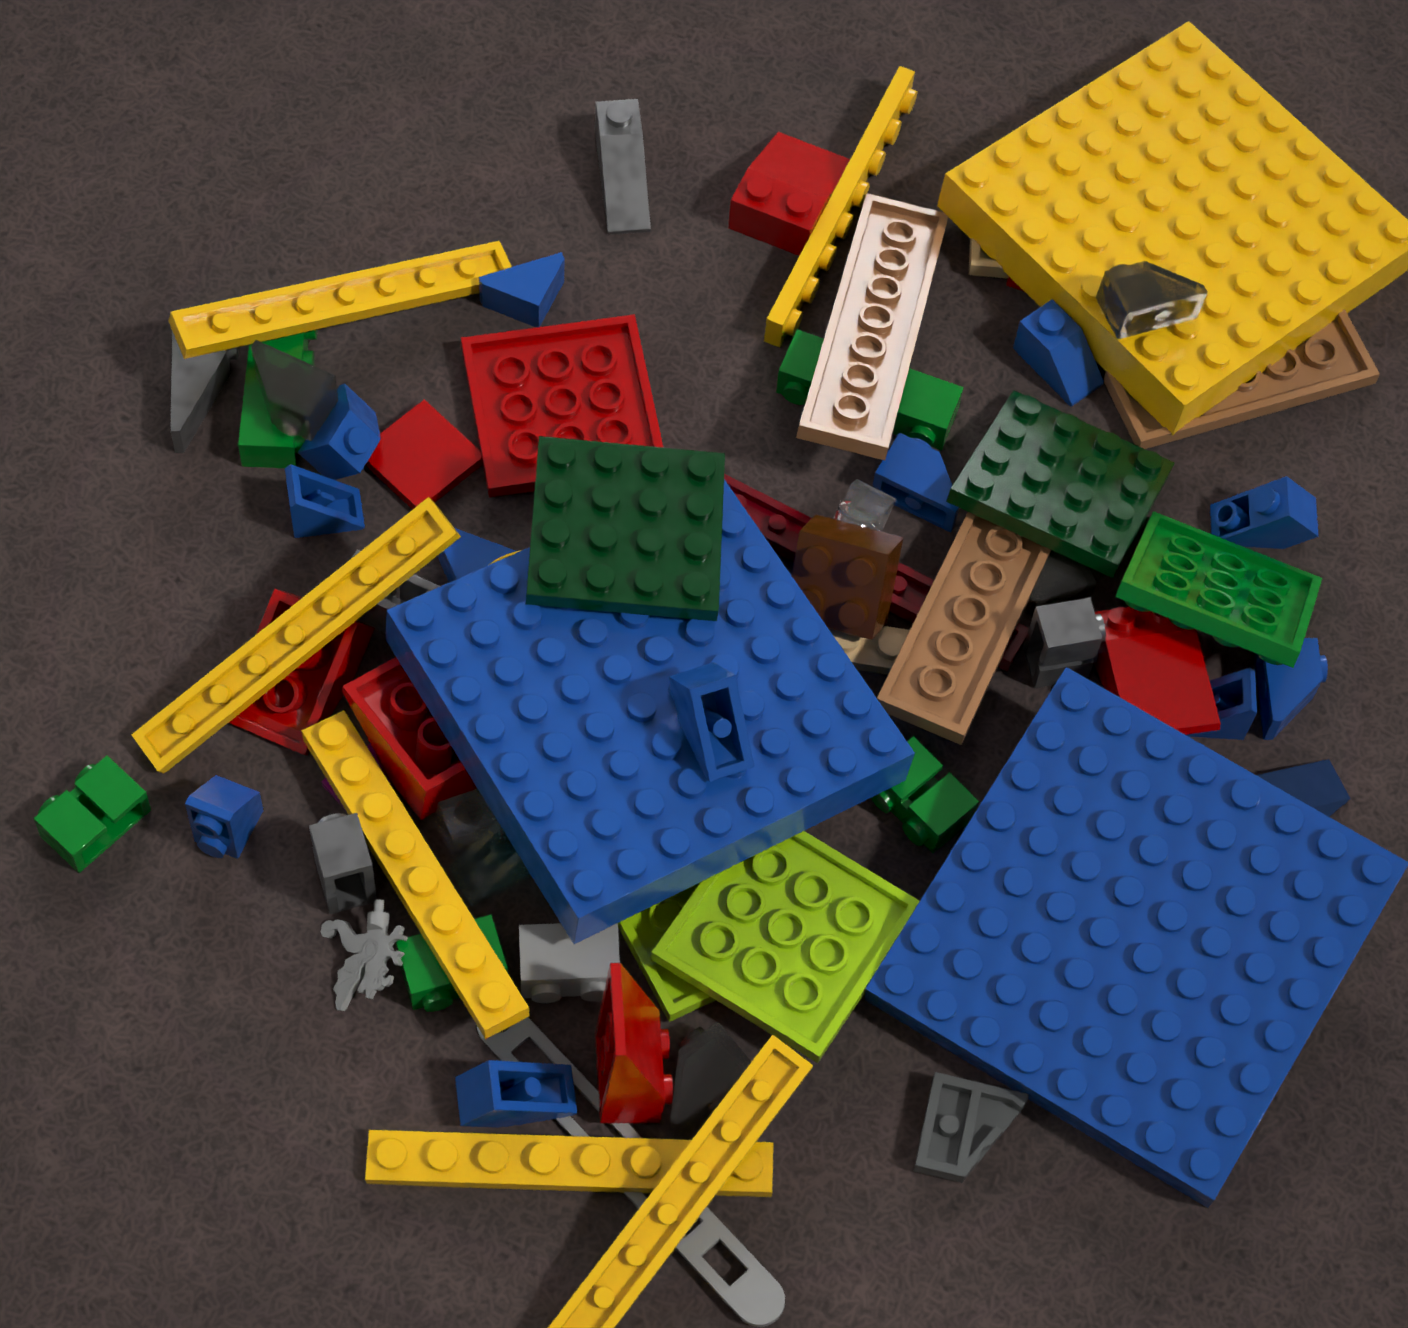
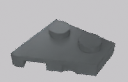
(963, 1125)

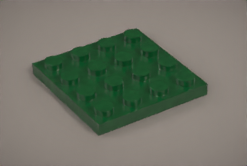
(1061, 483)
(626, 529)

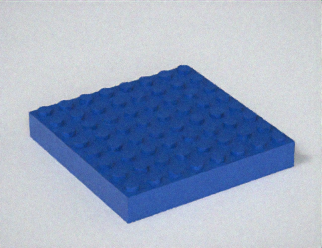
(582, 741)
(1136, 935)

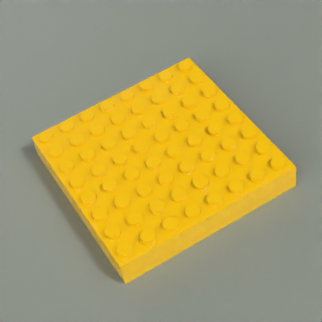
(1198, 175)

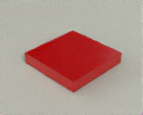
(423, 456)

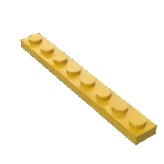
(836, 217)
(334, 300)
(295, 635)
(416, 875)
(544, 1162)
(686, 1189)

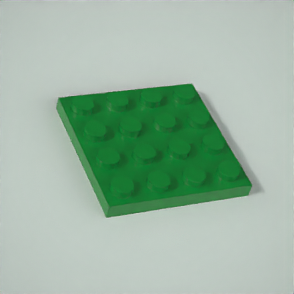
(1220, 589)

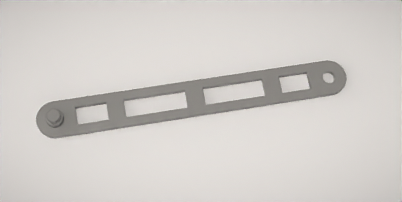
(756, 1294)

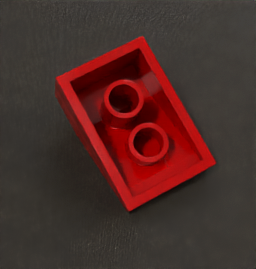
(785, 192)
(1157, 669)
(308, 691)
(407, 738)
(630, 1053)

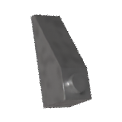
(622, 166)
(194, 390)

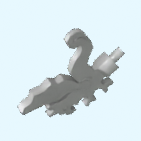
(372, 951)

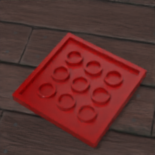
(556, 383)

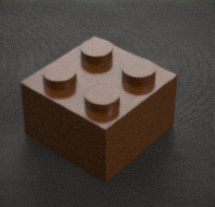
(847, 574)

